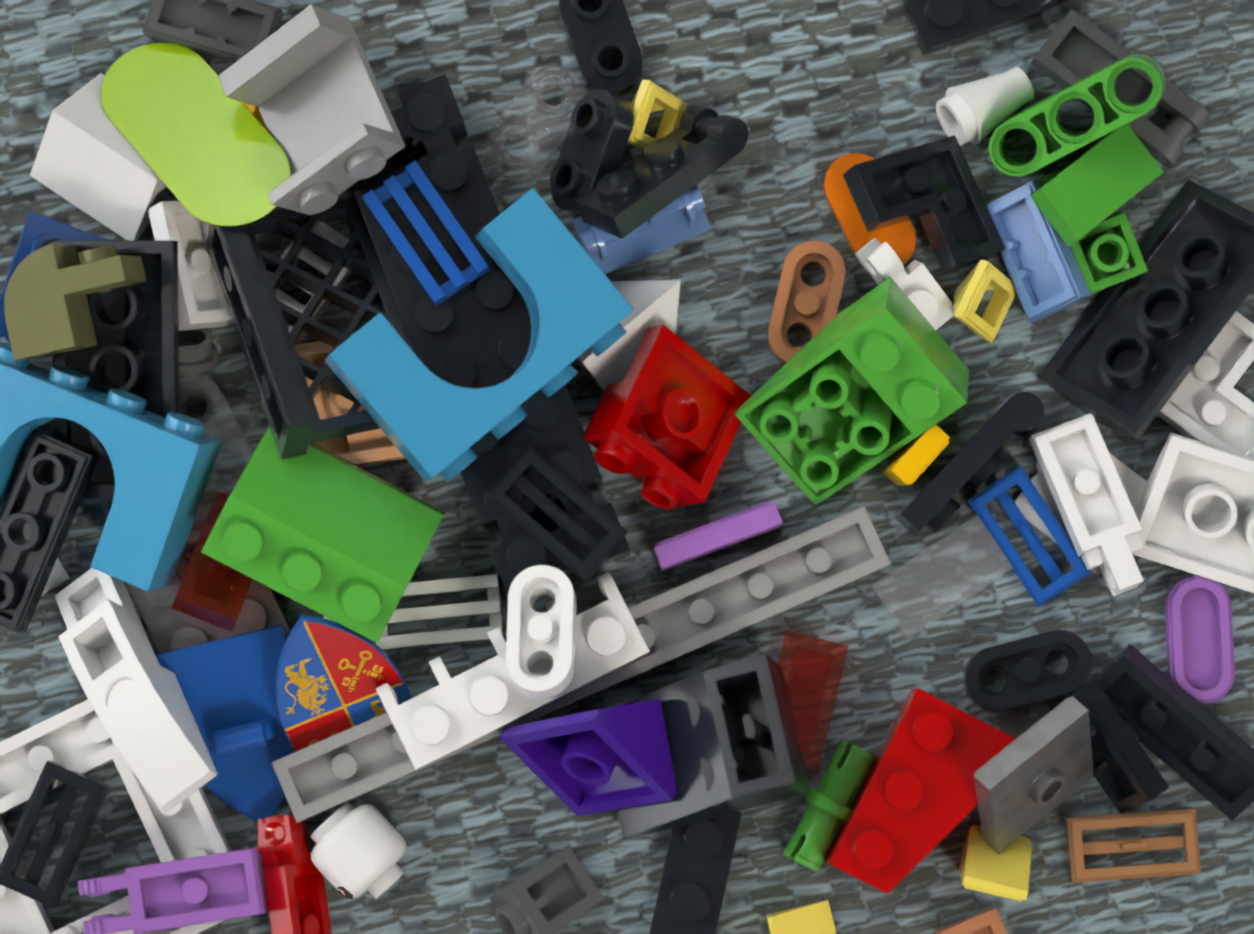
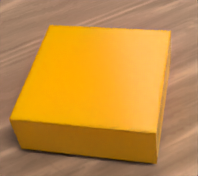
(916, 456)

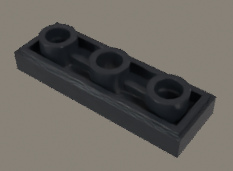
(47, 497)

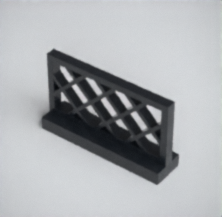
(263, 319)

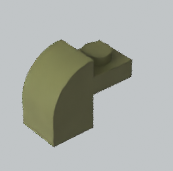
(48, 297)

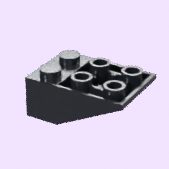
(727, 744)

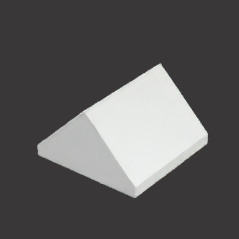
(96, 165)

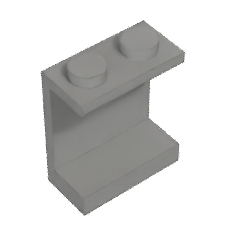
(317, 106)

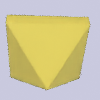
(650, 99)
(970, 293)

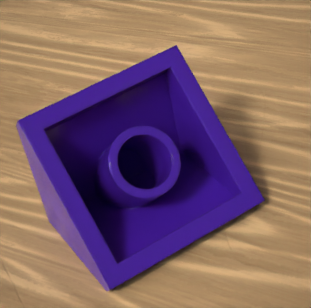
(600, 756)

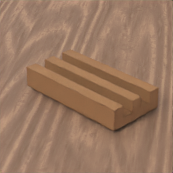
(1077, 848)

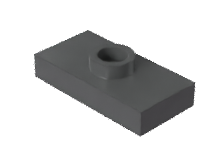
(213, 26)

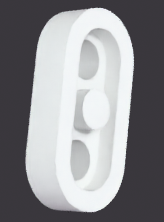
(541, 635)

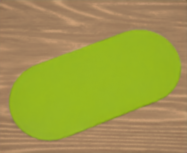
(193, 135)

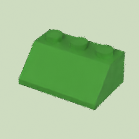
(324, 534)

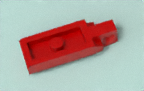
(292, 883)

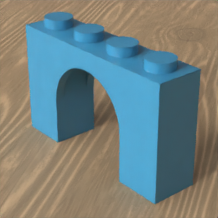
(569, 311)
(155, 460)

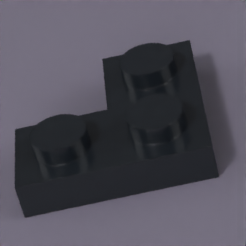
(938, 189)

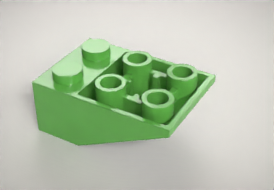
(856, 393)

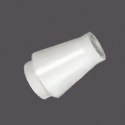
(982, 105)

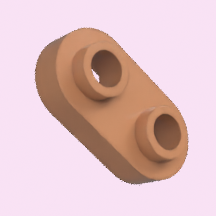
(801, 303)

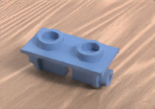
(670, 226)

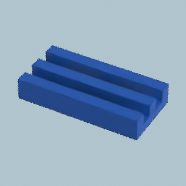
(395, 188)
(998, 490)

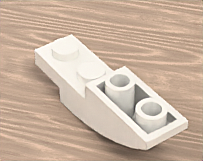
(131, 691)

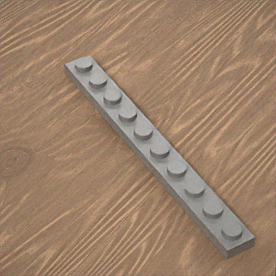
(670, 625)

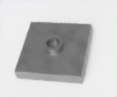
(1034, 774)

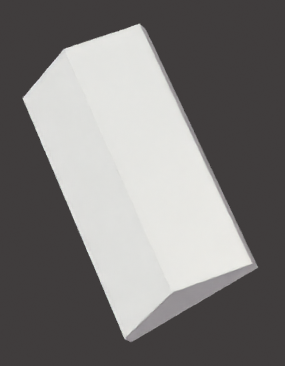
(1200, 512)

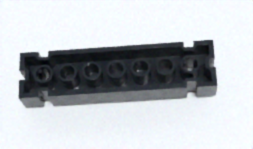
(479, 331)

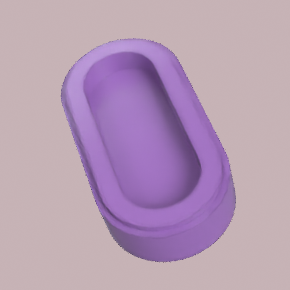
(1200, 638)

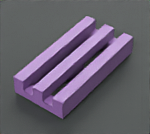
(717, 535)

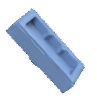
(1036, 255)

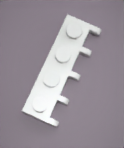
(485, 696)

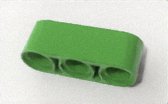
(1052, 135)

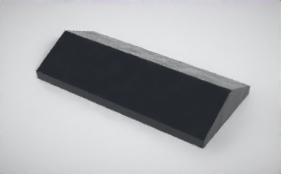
(1149, 336)
(134, 347)

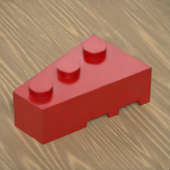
(914, 790)

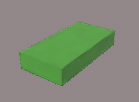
(1096, 184)

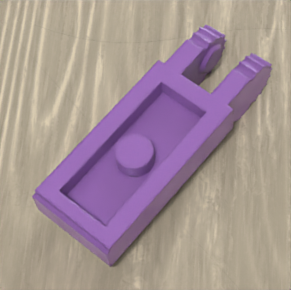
(182, 892)

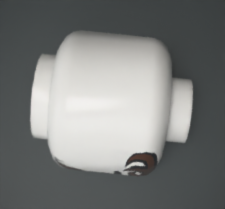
(358, 851)

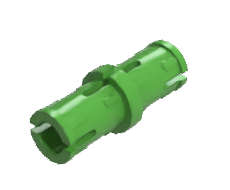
(829, 805)

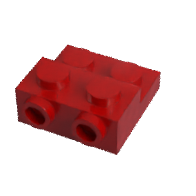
(667, 421)

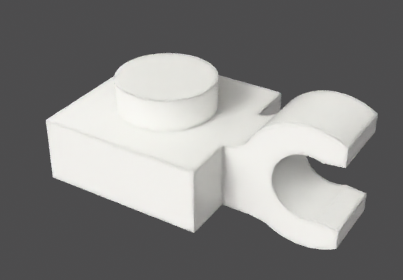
(913, 280)

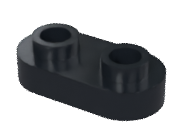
(598, 33)
(591, 147)
(1026, 670)

